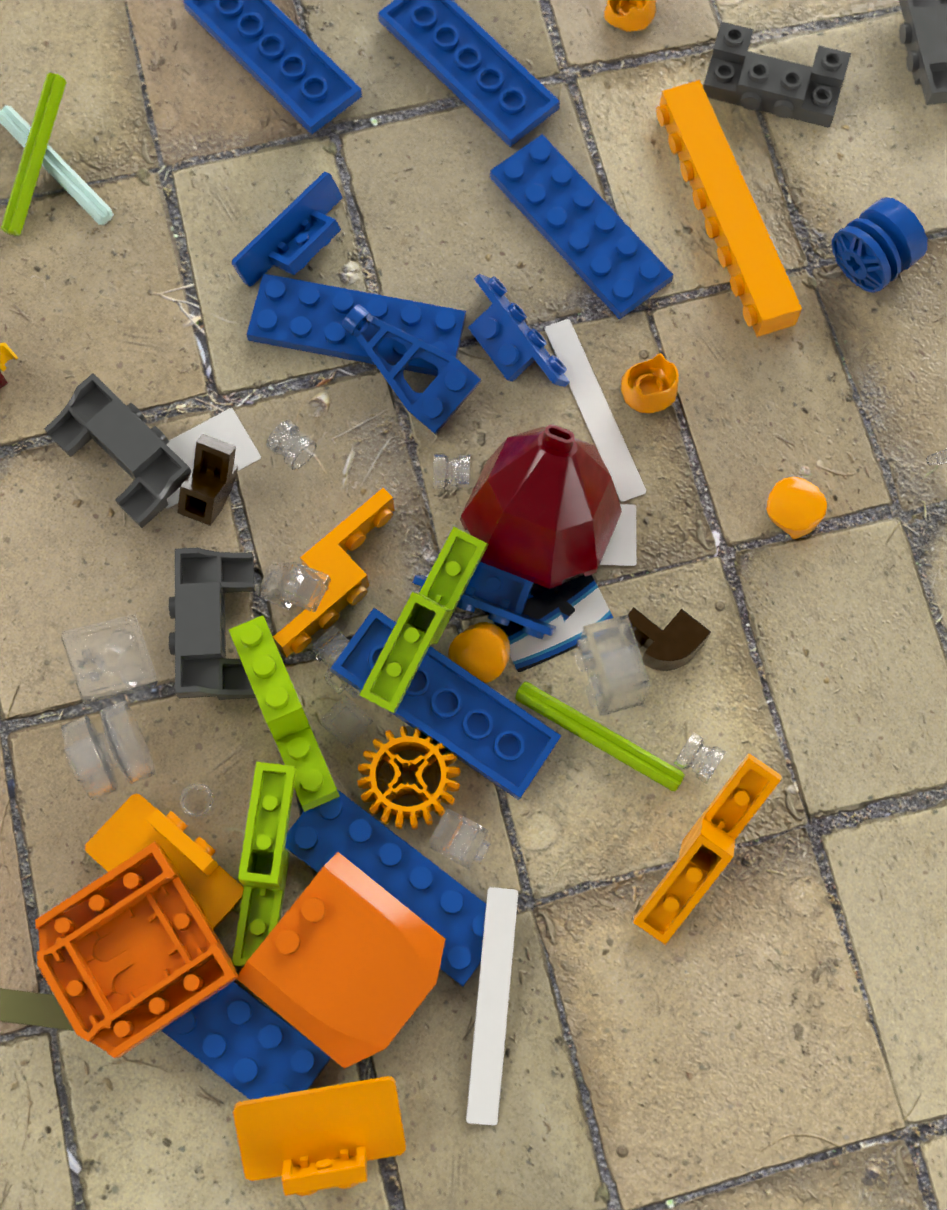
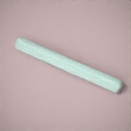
(59, 169)

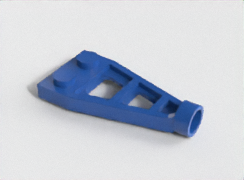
(444, 393)

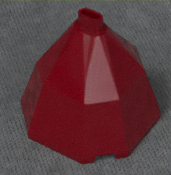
(543, 507)

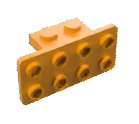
(141, 824)
(320, 1134)

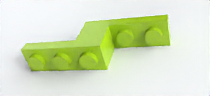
(423, 620)
(283, 712)
(264, 857)

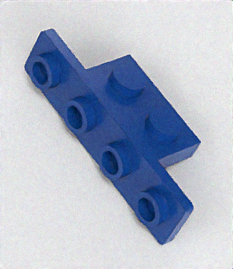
(294, 234)
(509, 339)
(501, 596)

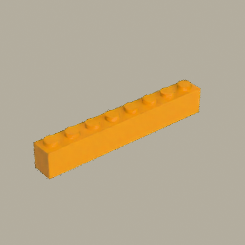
(728, 209)

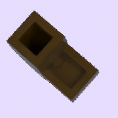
(210, 481)
(668, 647)

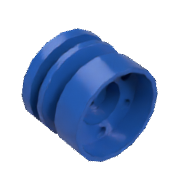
(879, 244)

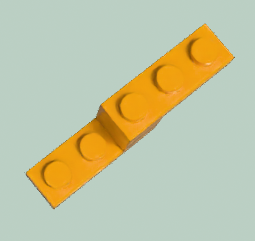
(347, 581)
(707, 849)

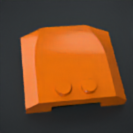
(131, 953)
(346, 964)

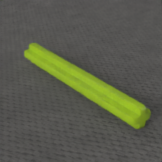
(33, 154)
(600, 736)

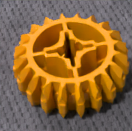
(396, 789)

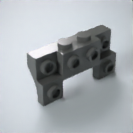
(926, 46)
(774, 83)
(120, 431)
(200, 623)

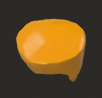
(630, 14)
(650, 385)
(796, 506)
(481, 650)

